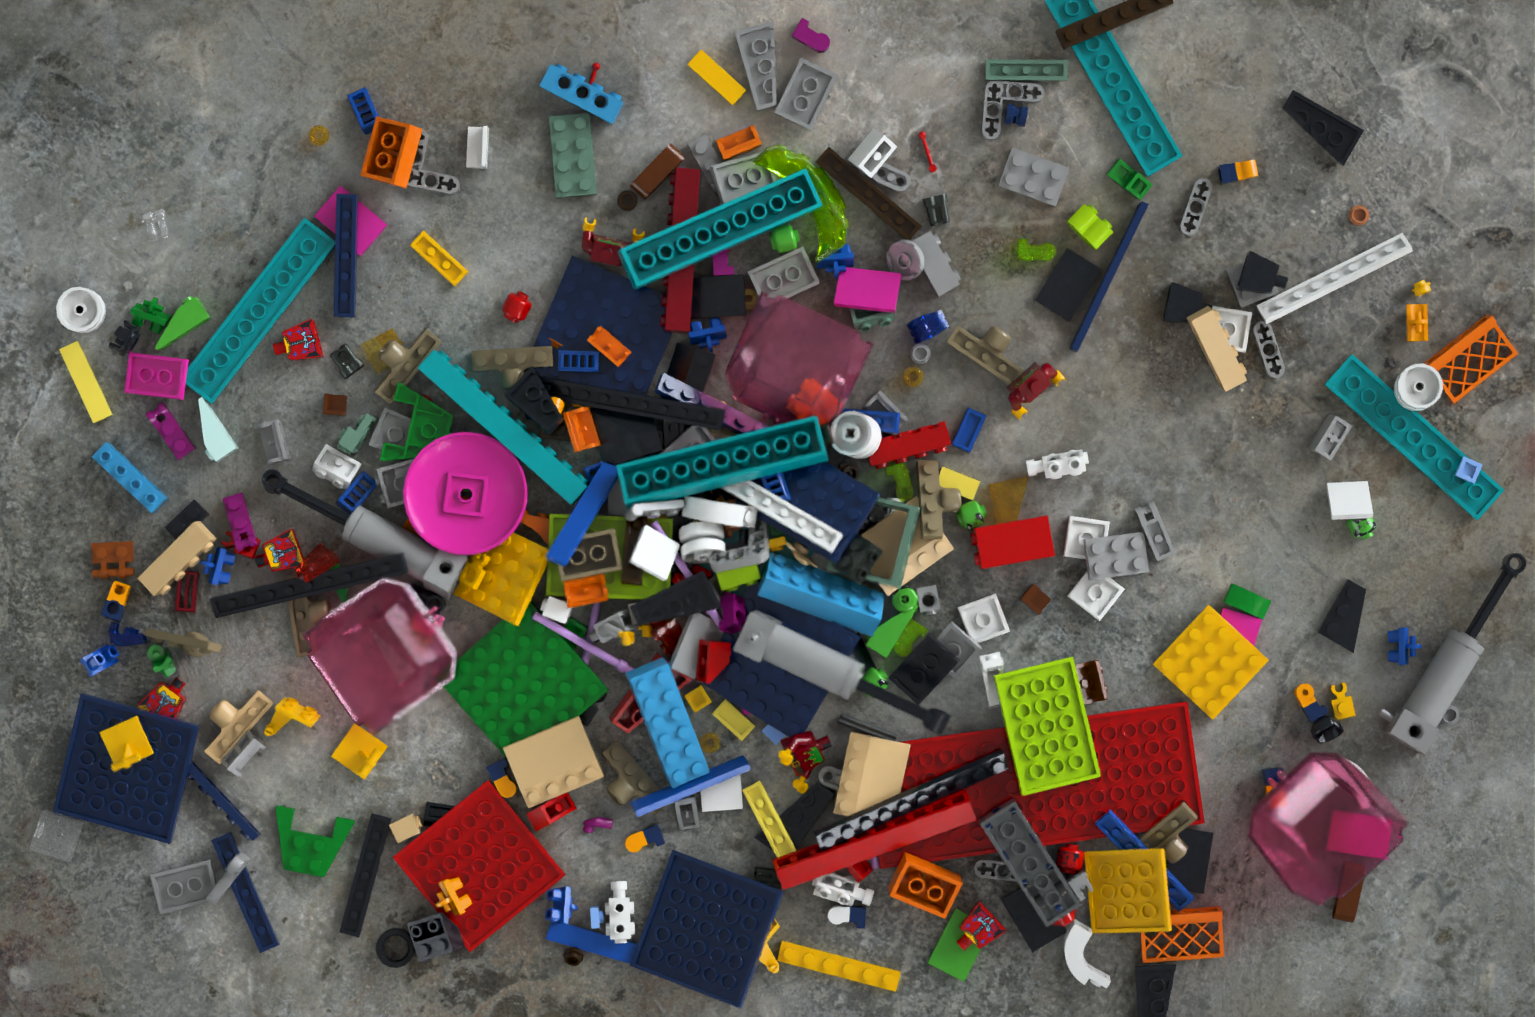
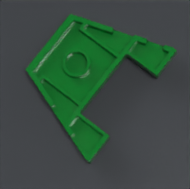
(426, 425)
(308, 851)

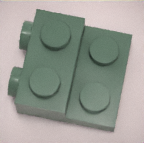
(865, 319)
(351, 438)

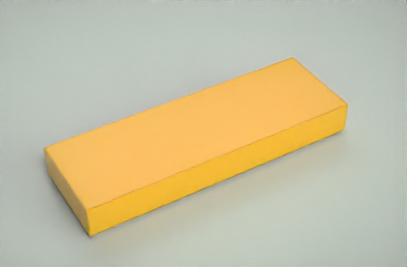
(716, 77)
(439, 258)

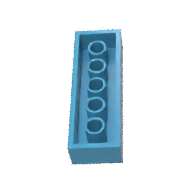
(821, 594)
(667, 722)

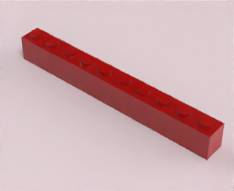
(903, 831)

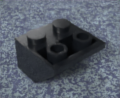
(434, 936)

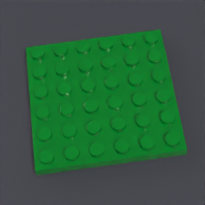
(522, 681)

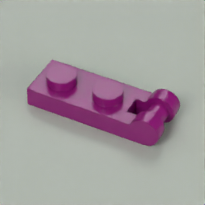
(171, 431)
(240, 521)

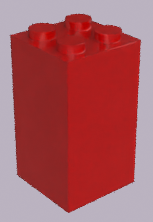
(1012, 542)

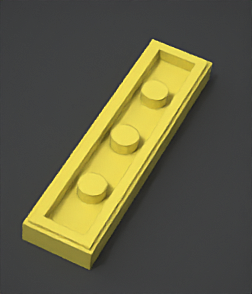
(86, 382)
(769, 819)

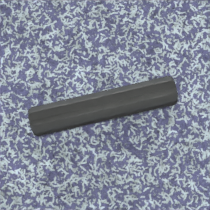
(866, 728)

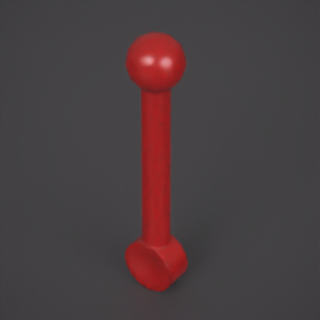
(595, 67)
(922, 135)

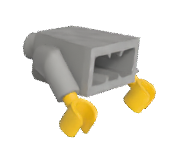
(616, 627)

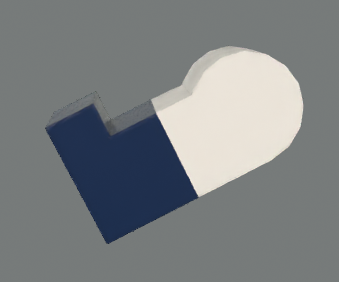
(841, 913)

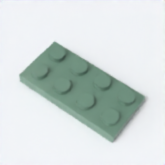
(572, 155)

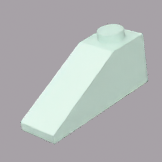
(215, 436)

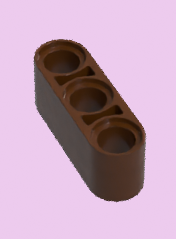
(657, 171)
(1346, 907)

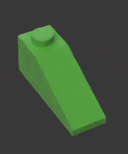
(185, 320)
(889, 632)

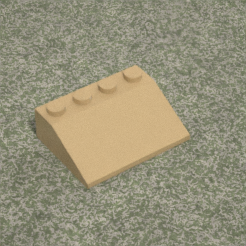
(888, 536)
(553, 762)
(870, 772)

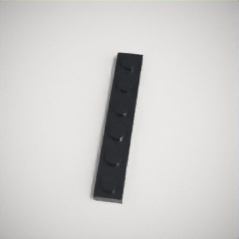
(365, 875)

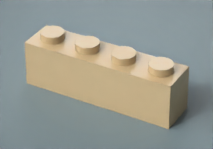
(1217, 349)
(177, 558)

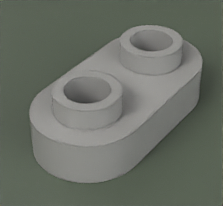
(891, 176)
(834, 781)

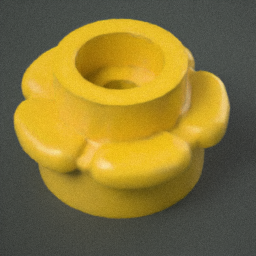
(1421, 288)

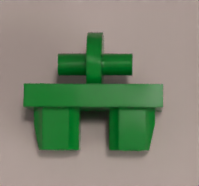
(152, 312)
(161, 659)

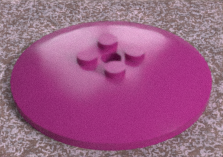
(458, 464)

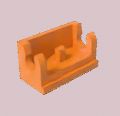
(738, 143)
(609, 346)
(581, 429)
(585, 590)

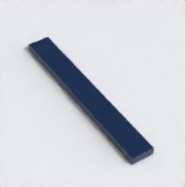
(1105, 283)

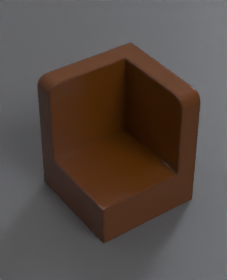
(335, 404)
(1035, 599)

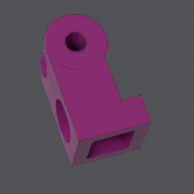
(816, 41)
(720, 264)
(732, 613)

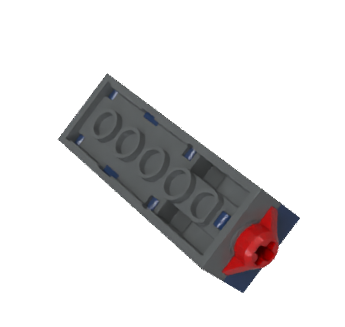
(1030, 864)

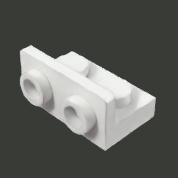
(335, 467)

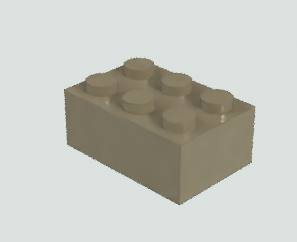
(593, 556)

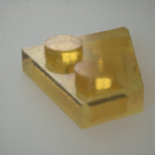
(1007, 498)

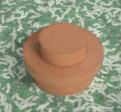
(1358, 215)

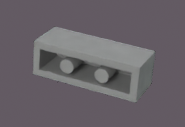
(937, 265)

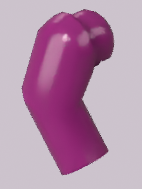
(601, 822)

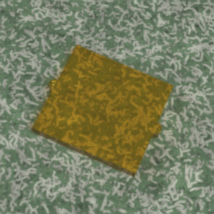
(374, 346)

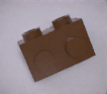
(1091, 681)

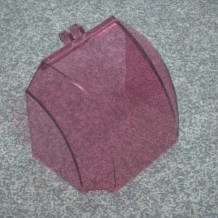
(795, 362)
(381, 653)
(1324, 827)

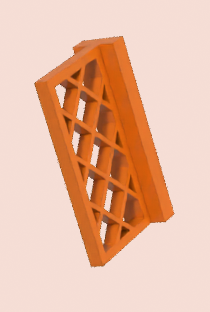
(1464, 342)
(1186, 917)

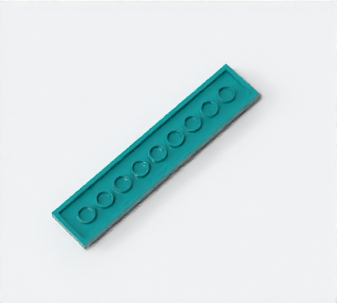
(1119, 90)
(258, 310)
(1411, 436)

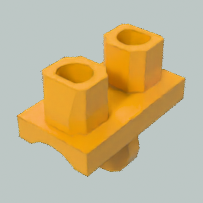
(1416, 322)
(457, 904)

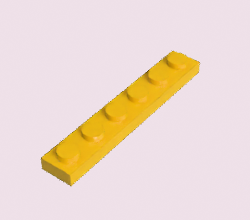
(838, 966)

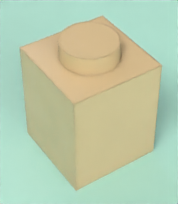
(406, 827)

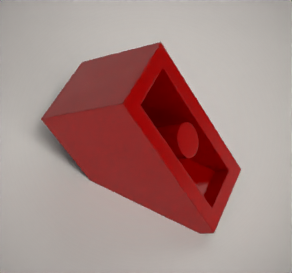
(712, 659)
(551, 811)

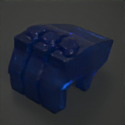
(927, 326)
(129, 637)

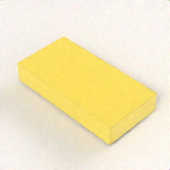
(952, 479)
(733, 719)

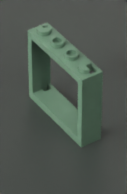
(904, 549)

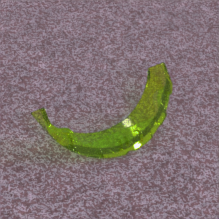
(831, 216)

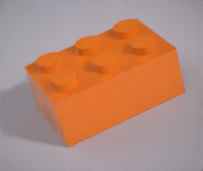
(391, 152)
(924, 885)

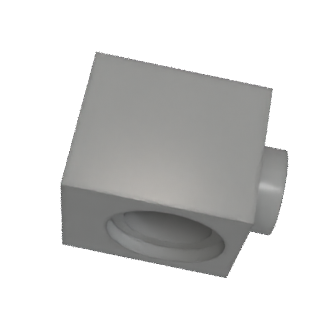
(928, 590)

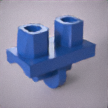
(838, 261)
(707, 337)
(216, 574)
(1402, 655)
(100, 659)
(562, 906)

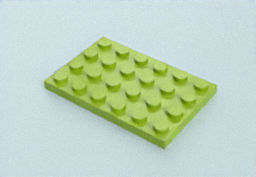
(616, 590)
(1047, 726)

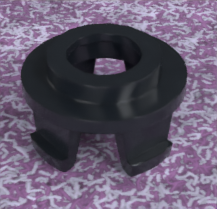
(125, 338)

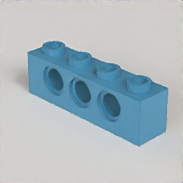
(613, 101)
(130, 477)

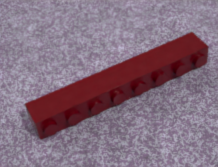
(680, 284)

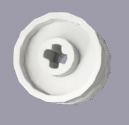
(93, 310)
(1428, 380)
(856, 435)
(701, 541)

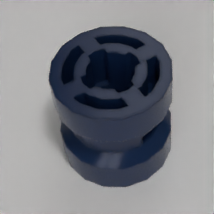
(1016, 115)

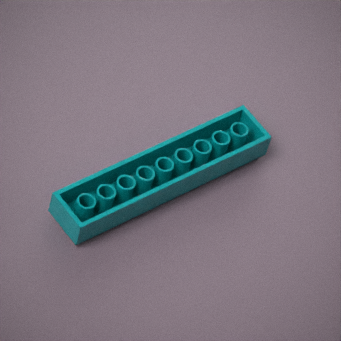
(719, 229)
(503, 427)
(723, 462)

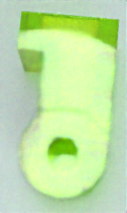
(1030, 252)
(904, 488)
(904, 644)

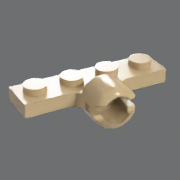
(235, 723)

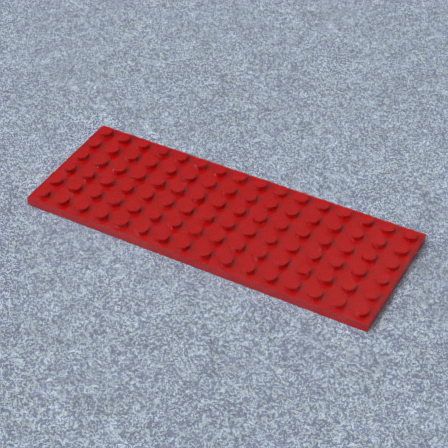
(1143, 767)

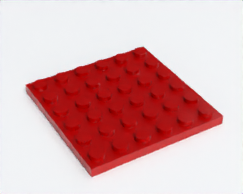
(490, 853)

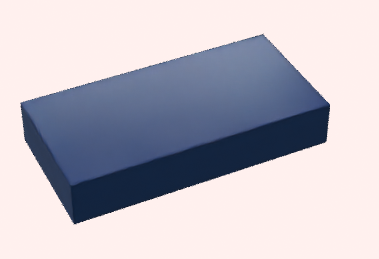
(968, 430)

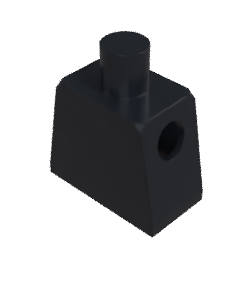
(1260, 275)
(1182, 303)

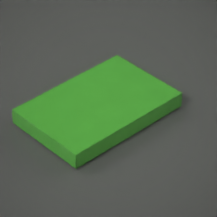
(948, 954)

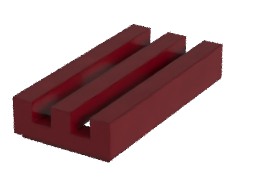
(187, 589)

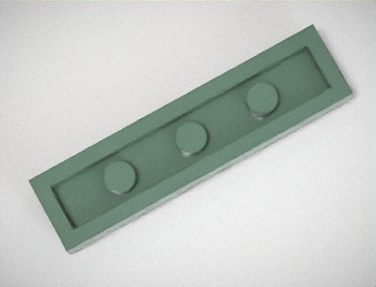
(1025, 70)

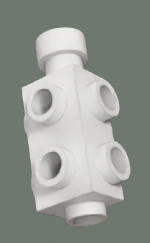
(1061, 466)
(841, 889)
(619, 918)

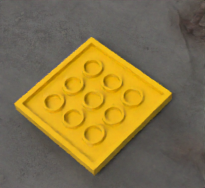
(509, 578)
(1210, 662)
(1128, 890)

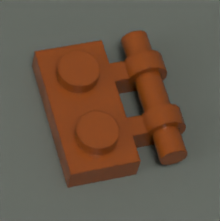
(110, 553)

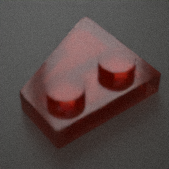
(316, 563)

